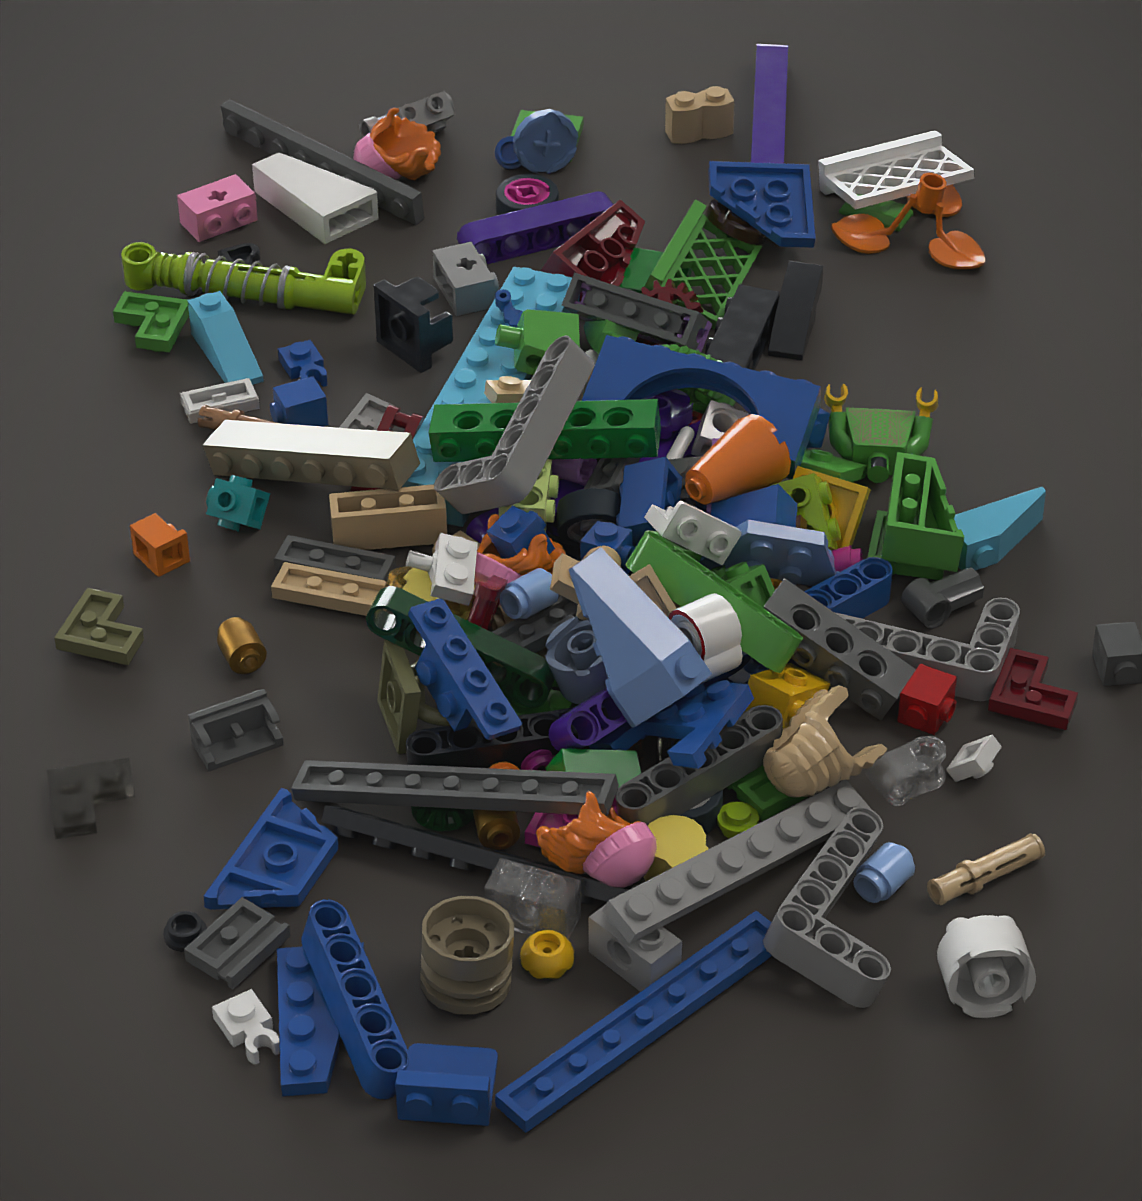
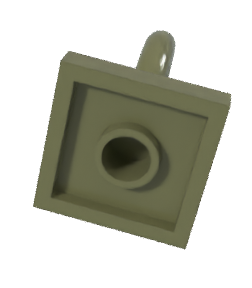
(403, 697)

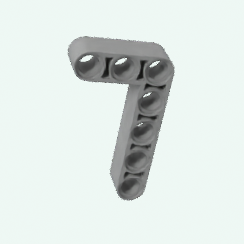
(527, 439)
(974, 664)
(816, 946)

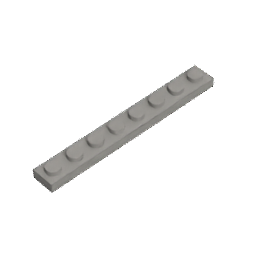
(731, 863)

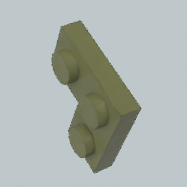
(93, 629)

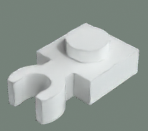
(246, 1021)

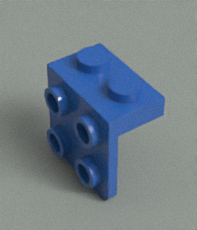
(447, 1084)

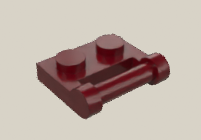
(486, 601)

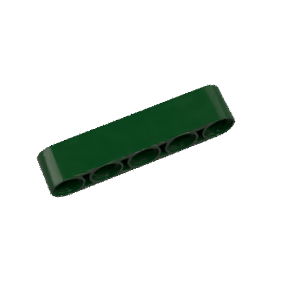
(519, 663)

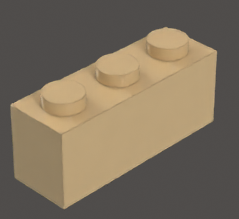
(388, 517)

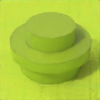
(736, 818)

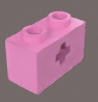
(217, 208)

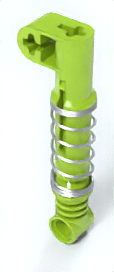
(335, 291)

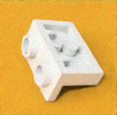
(695, 530)

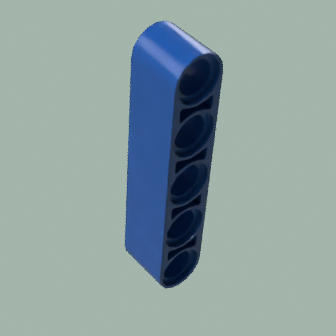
(354, 998)

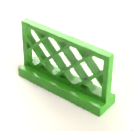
(682, 247)

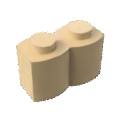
(699, 115)

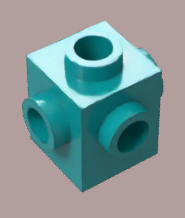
(236, 503)

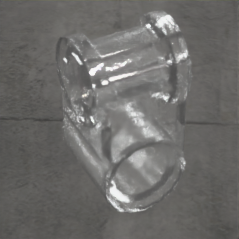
(906, 774)

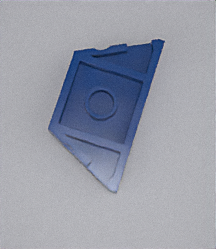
(276, 859)

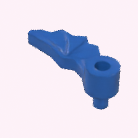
(504, 303)

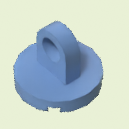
(545, 141)

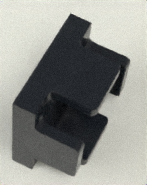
(406, 325)

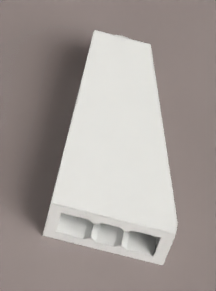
(314, 197)

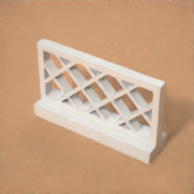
(891, 165)

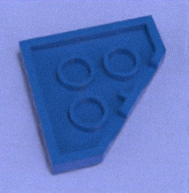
(768, 197)

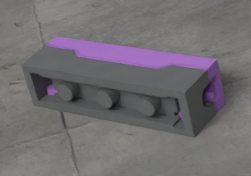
(643, 314)

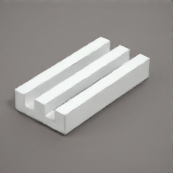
(224, 396)

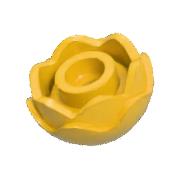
(547, 954)

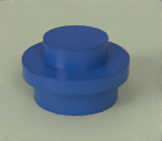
(505, 154)

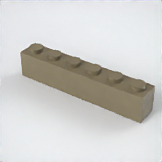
(312, 454)

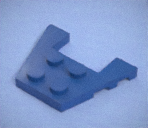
(693, 718)

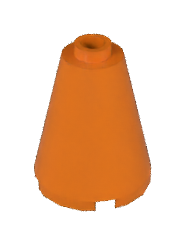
(739, 462)

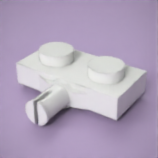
(449, 568)

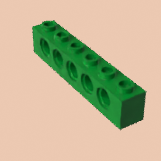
(590, 431)

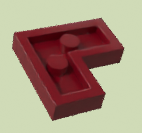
(1023, 695)

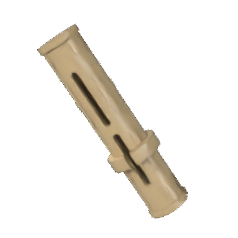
(972, 875)

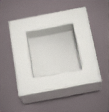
(974, 759)

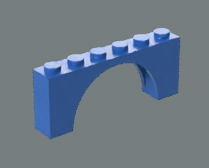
(641, 371)

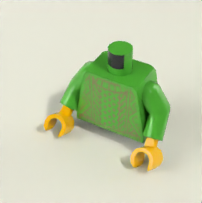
(878, 434)

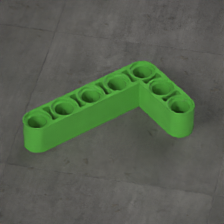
(687, 580)

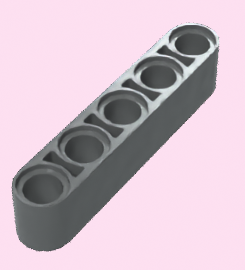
(676, 789)

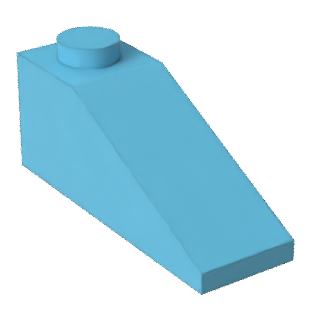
(222, 338)
(998, 527)

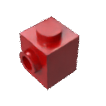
(927, 699)

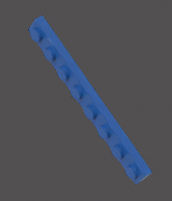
(635, 1024)

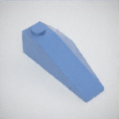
(640, 647)

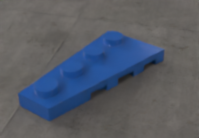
(305, 1027)

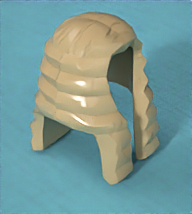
(810, 753)

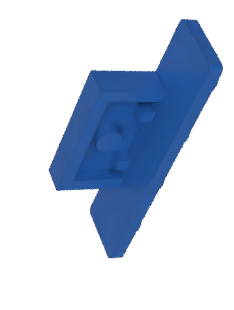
(458, 675)

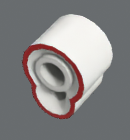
(713, 631)

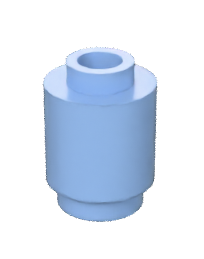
(528, 594)
(884, 872)

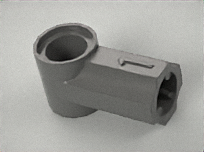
(936, 600)

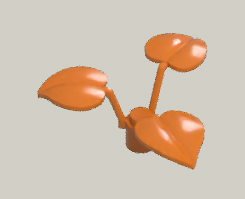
(932, 196)

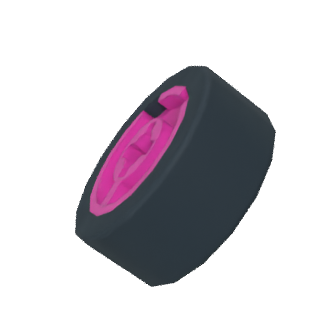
(524, 192)

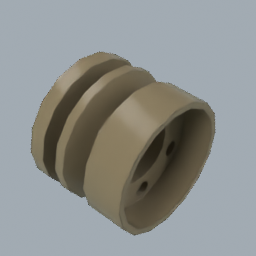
(466, 954)

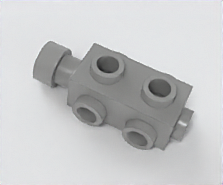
(430, 111)

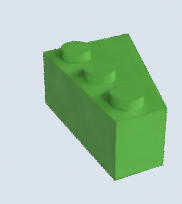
(919, 518)

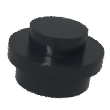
(183, 929)

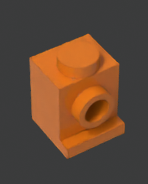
(159, 544)

